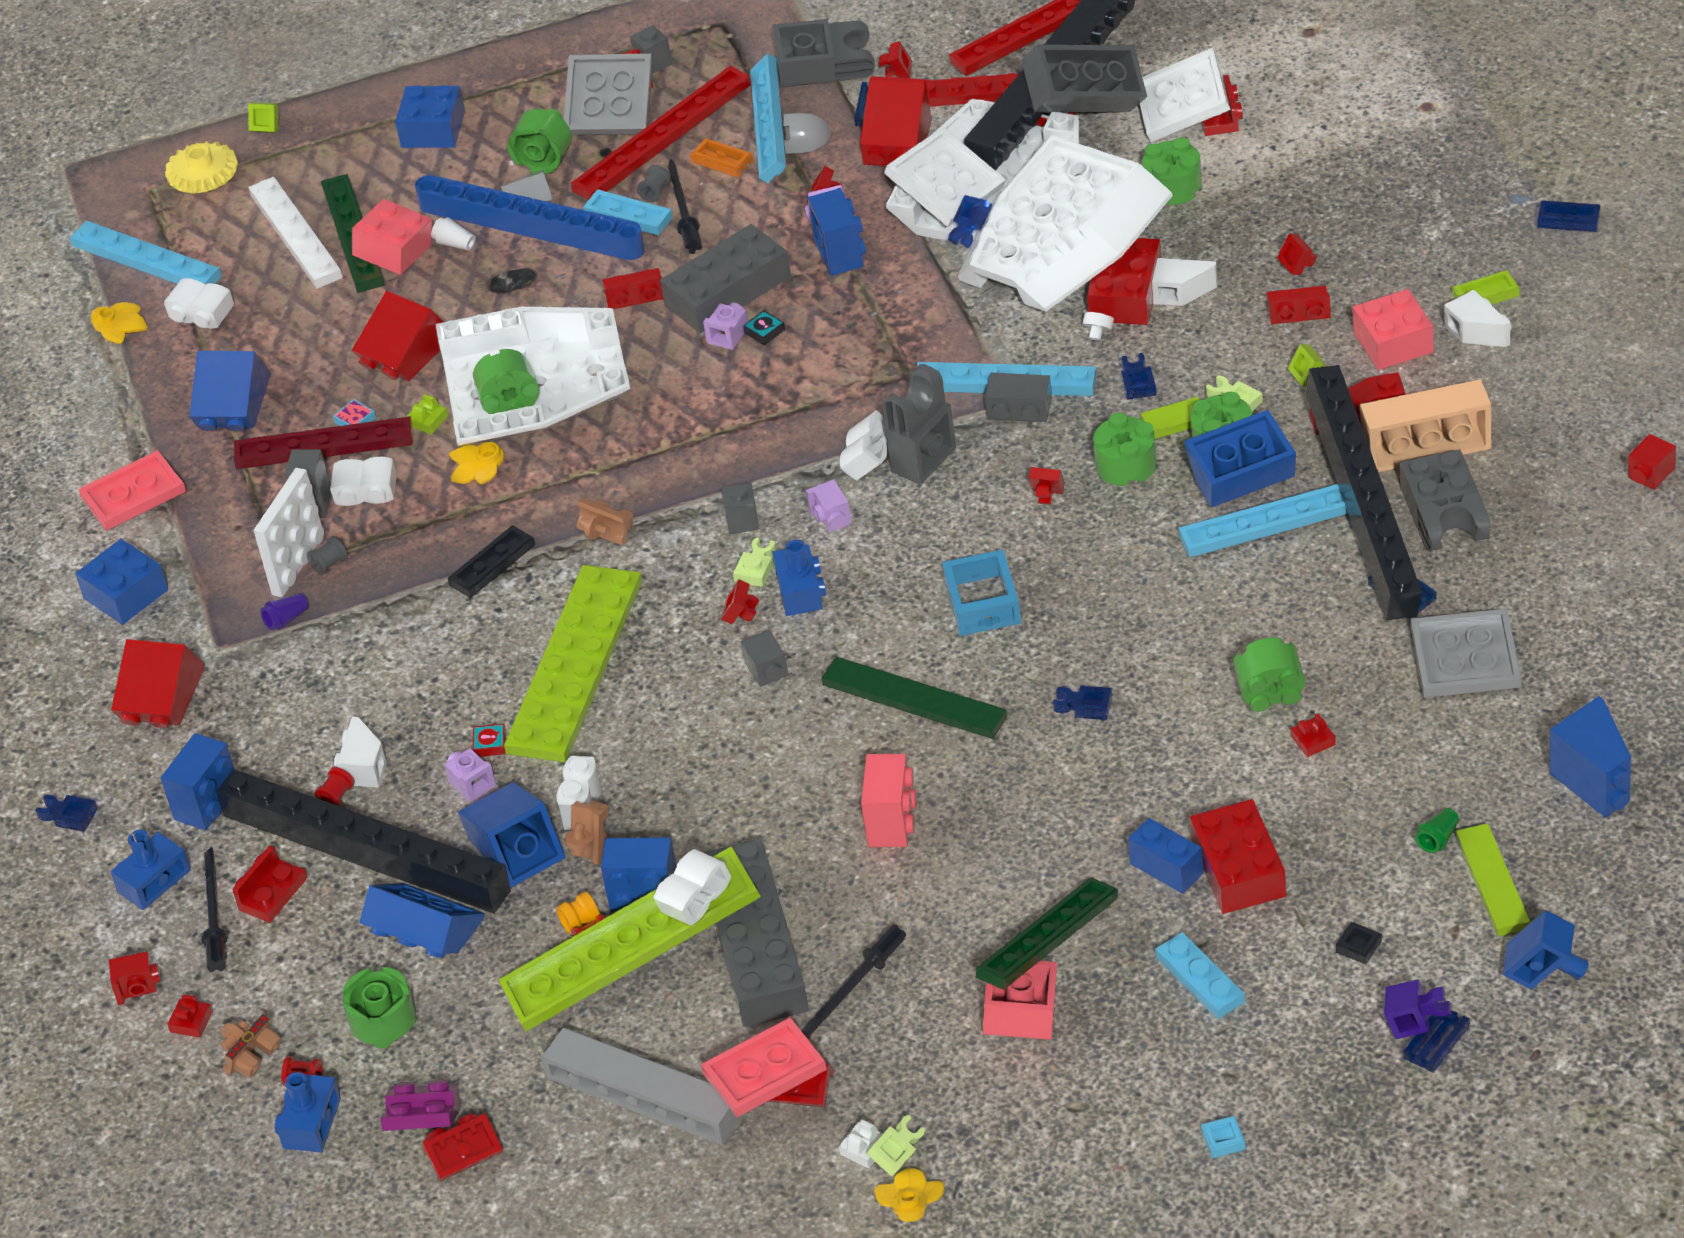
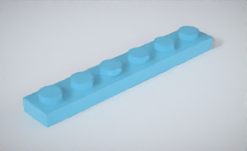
(767, 118)
(142, 255)
(975, 376)
(1262, 520)

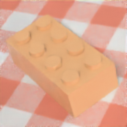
(1427, 424)

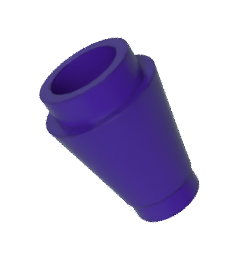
(282, 611)

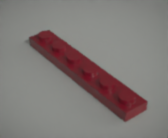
(330, 440)

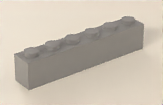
(639, 1085)

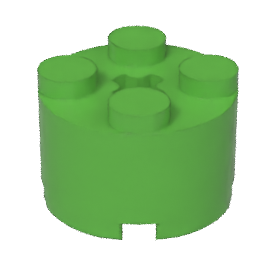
(540, 140)
(1176, 167)
(505, 381)
(1217, 412)
(1124, 449)
(1269, 673)
(378, 1006)

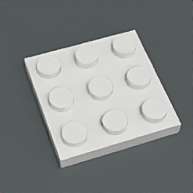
(1183, 95)
(941, 173)
(289, 532)

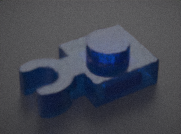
(969, 217)
(1137, 379)
(1088, 703)
(72, 813)

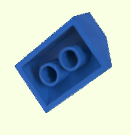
(1240, 458)
(419, 918)

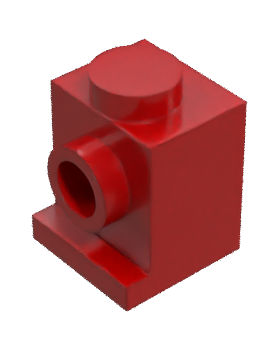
(133, 976)

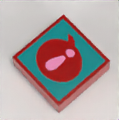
(489, 740)

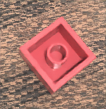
(391, 236)
(1393, 329)
(888, 800)
(1024, 1006)

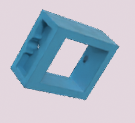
(971, 616)

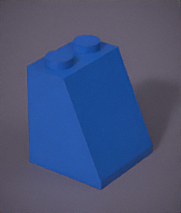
(227, 389)
(1592, 758)
(513, 831)

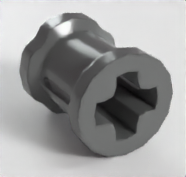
(655, 180)
(327, 555)

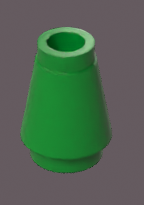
(1436, 831)

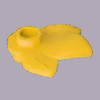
(118, 320)
(476, 462)
(909, 1194)

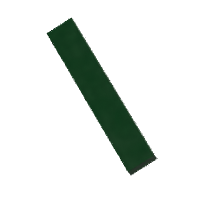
(345, 216)
(914, 697)
(1046, 933)

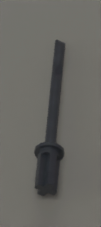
(688, 225)
(213, 937)
(875, 958)

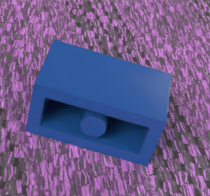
(1166, 855)

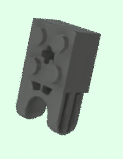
(821, 51)
(919, 426)
(1443, 497)

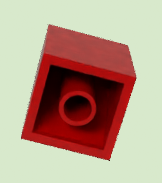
(894, 118)
(398, 338)
(155, 683)

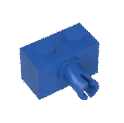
(797, 578)
(149, 869)
(1541, 950)
(307, 1112)

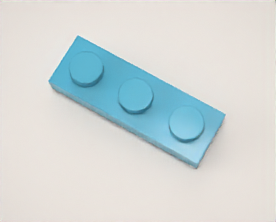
(649, 216)
(1200, 975)

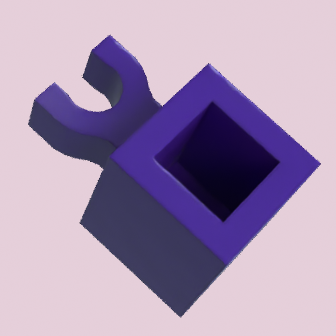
(1409, 1008)

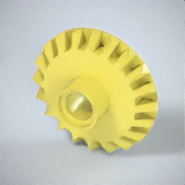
(201, 167)

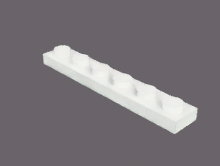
(295, 232)

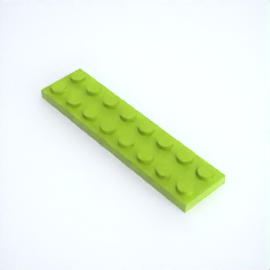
(573, 663)
(614, 949)

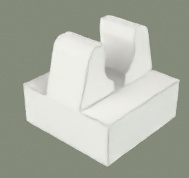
(859, 1142)

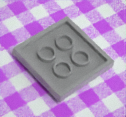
(608, 93)
(1465, 653)

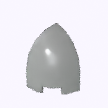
(805, 132)
(530, 185)

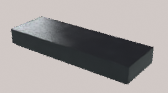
(491, 561)

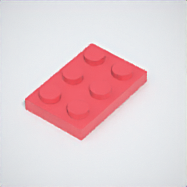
(132, 490)
(763, 1067)

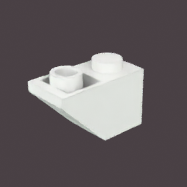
(1182, 280)
(1476, 321)
(361, 755)

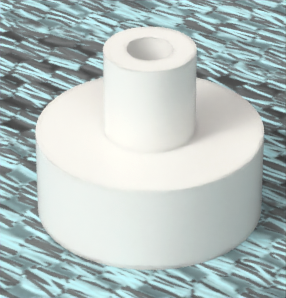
(1098, 323)

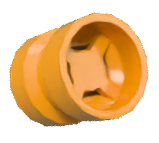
(578, 912)

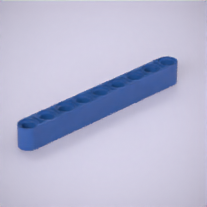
(530, 217)

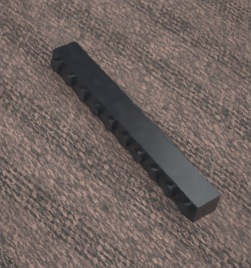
(1013, 112)
(1363, 493)
(364, 841)

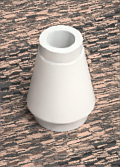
(452, 234)

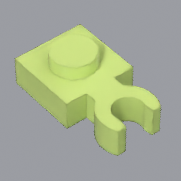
(1246, 393)
(755, 566)
(895, 1146)

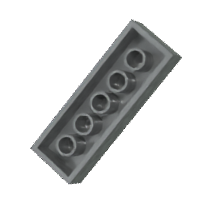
(760, 947)

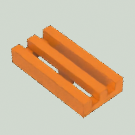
(718, 160)

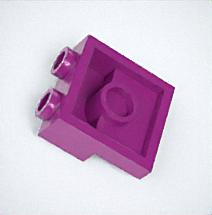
(421, 1106)

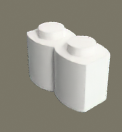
(199, 303)
(865, 446)
(363, 481)
(579, 784)
(692, 887)

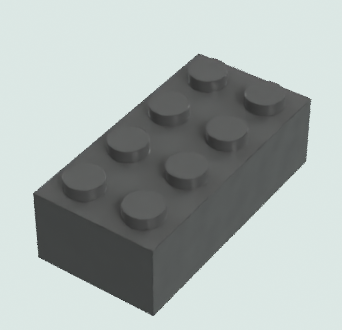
(1084, 78)
(725, 274)

